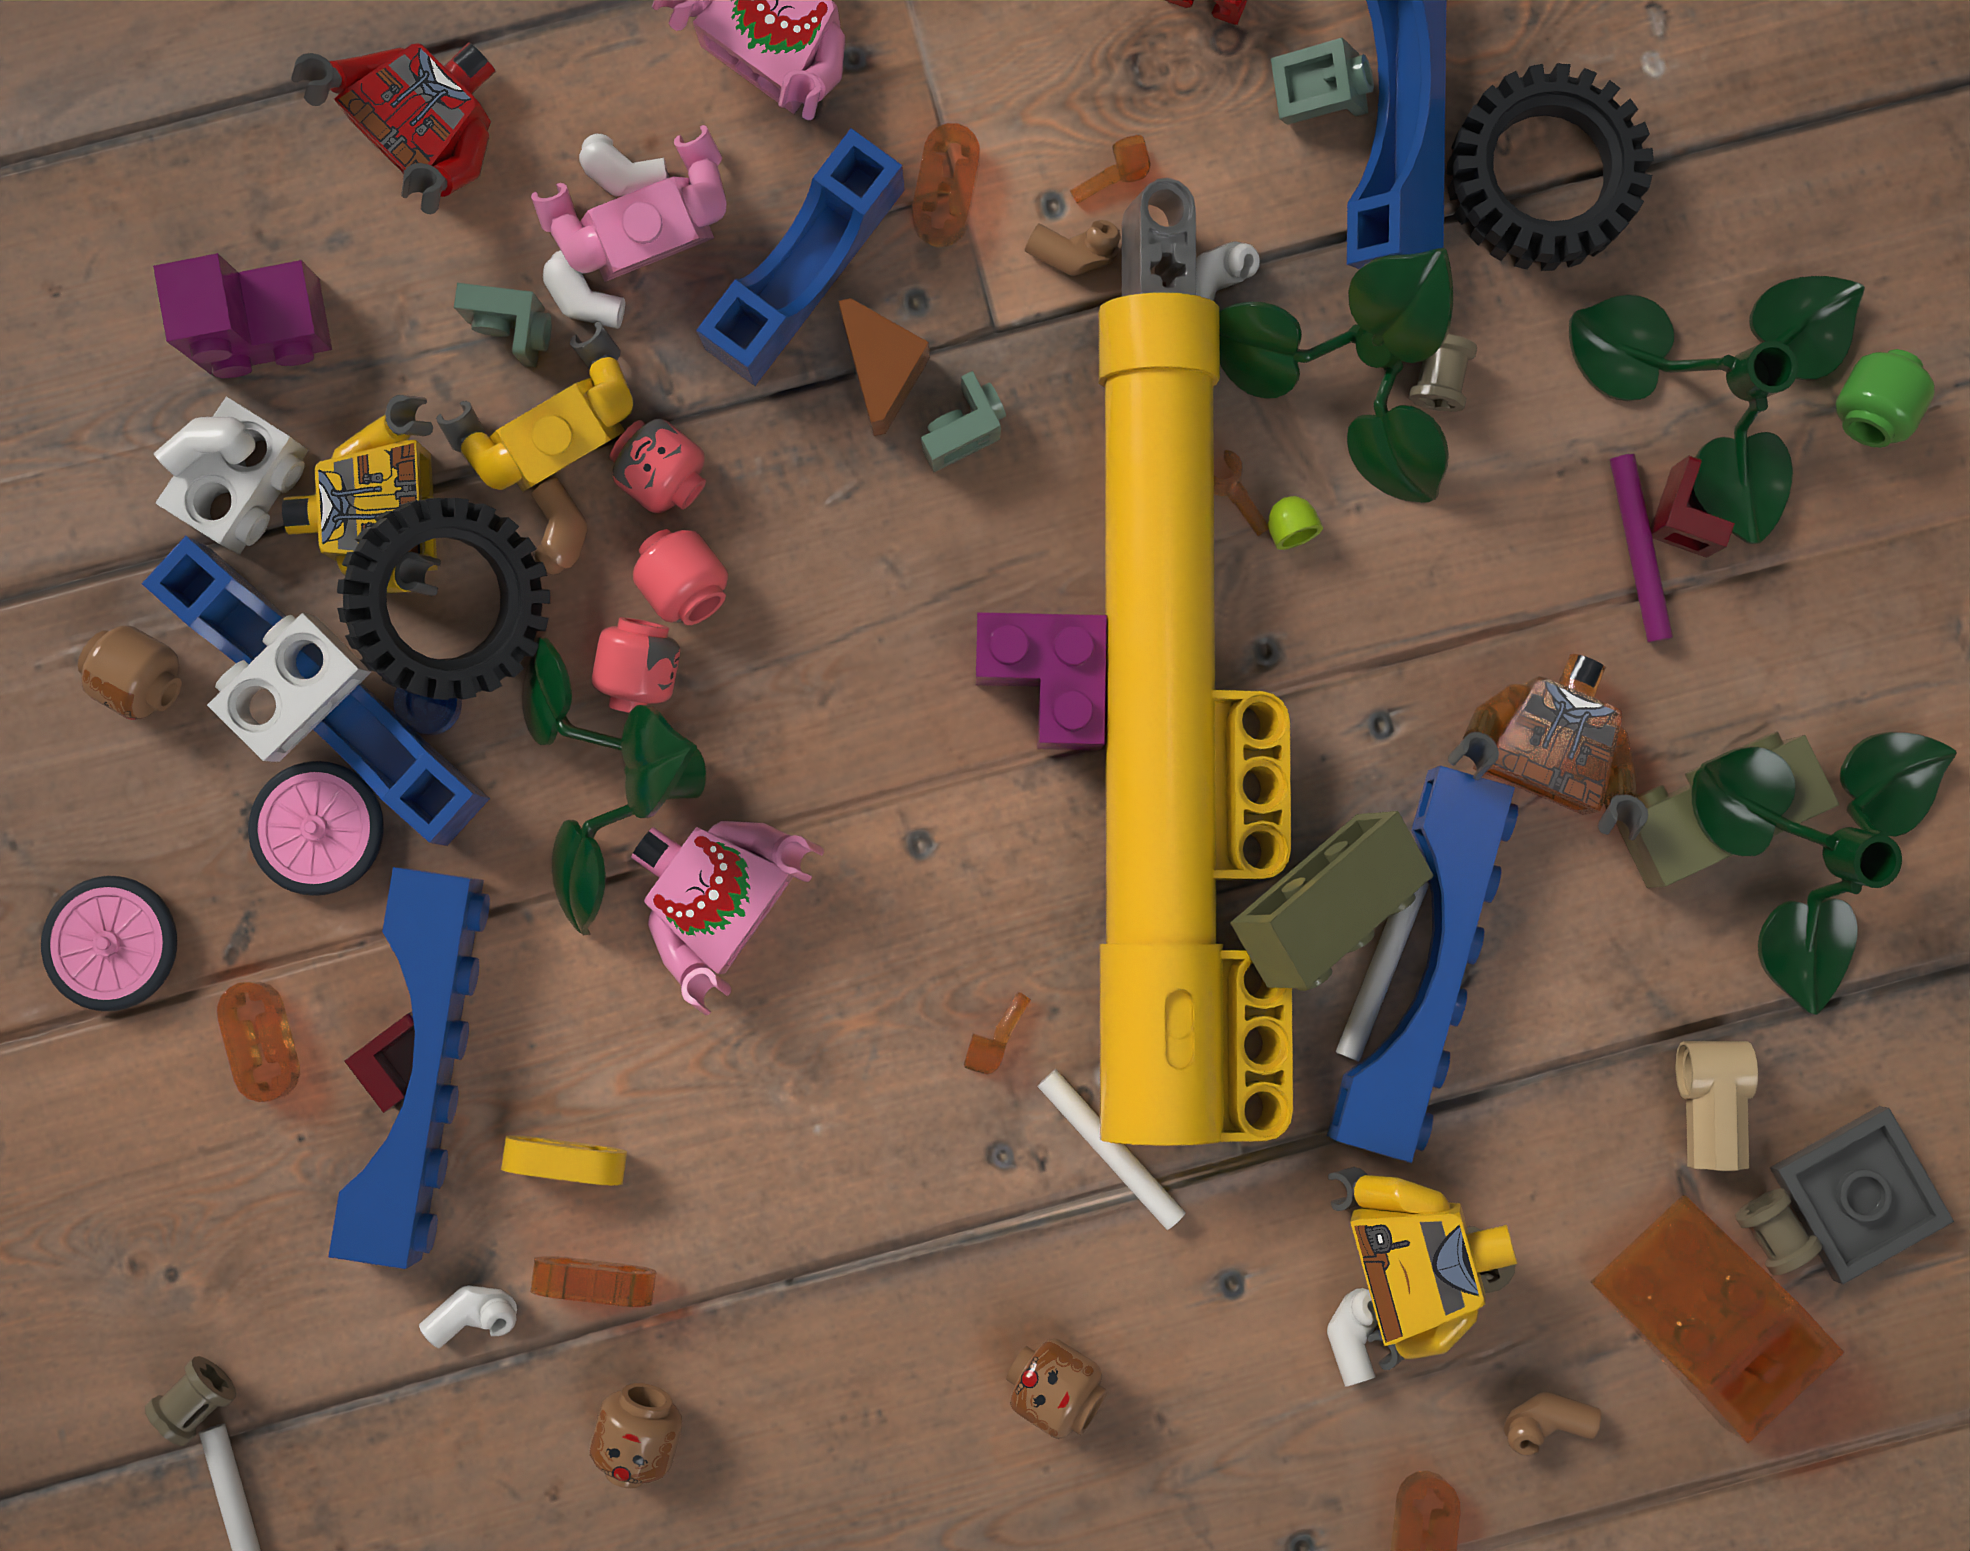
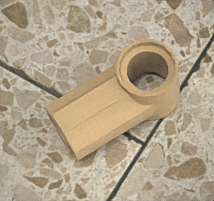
(1716, 1084)

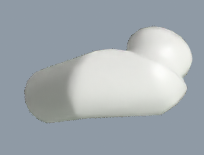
(615, 171)
(575, 296)
(206, 436)

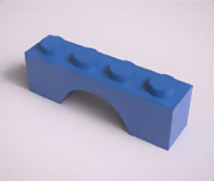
(836, 219)

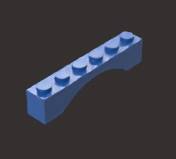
(1402, 188)
(360, 729)
(1459, 835)
(432, 931)

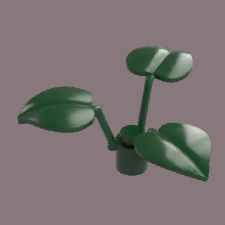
(1401, 315)
(1803, 335)
(657, 769)
(1742, 801)

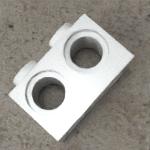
(251, 488)
(299, 701)

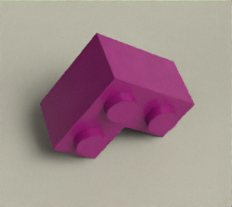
(244, 317)
(1060, 657)

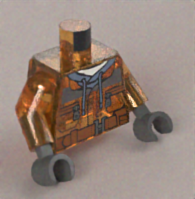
(1559, 745)

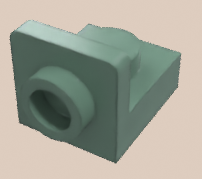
(1321, 81)
(497, 310)
(958, 435)

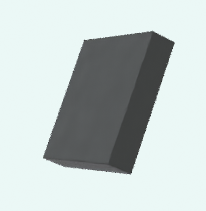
(1862, 1194)

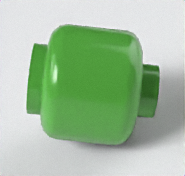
(1885, 398)

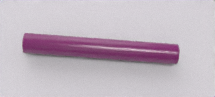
(1641, 548)

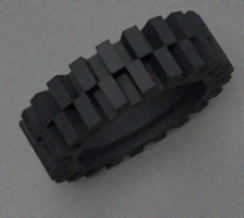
(1598, 117)
(366, 598)

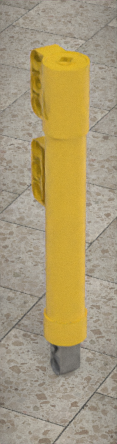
(1173, 742)

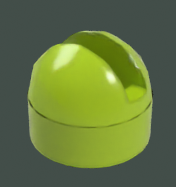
(1293, 522)

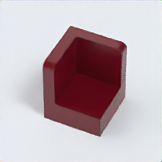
(1682, 521)
(386, 1063)

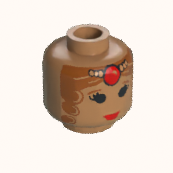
(129, 672)
(1056, 1388)
(636, 1435)

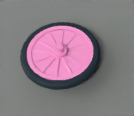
(315, 828)
(109, 943)

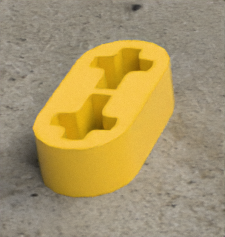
(564, 1160)

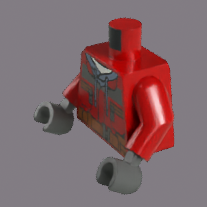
(411, 111)

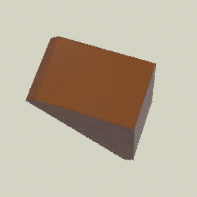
(885, 361)

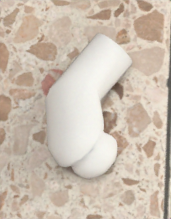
(1224, 267)
(470, 1307)
(1348, 1334)

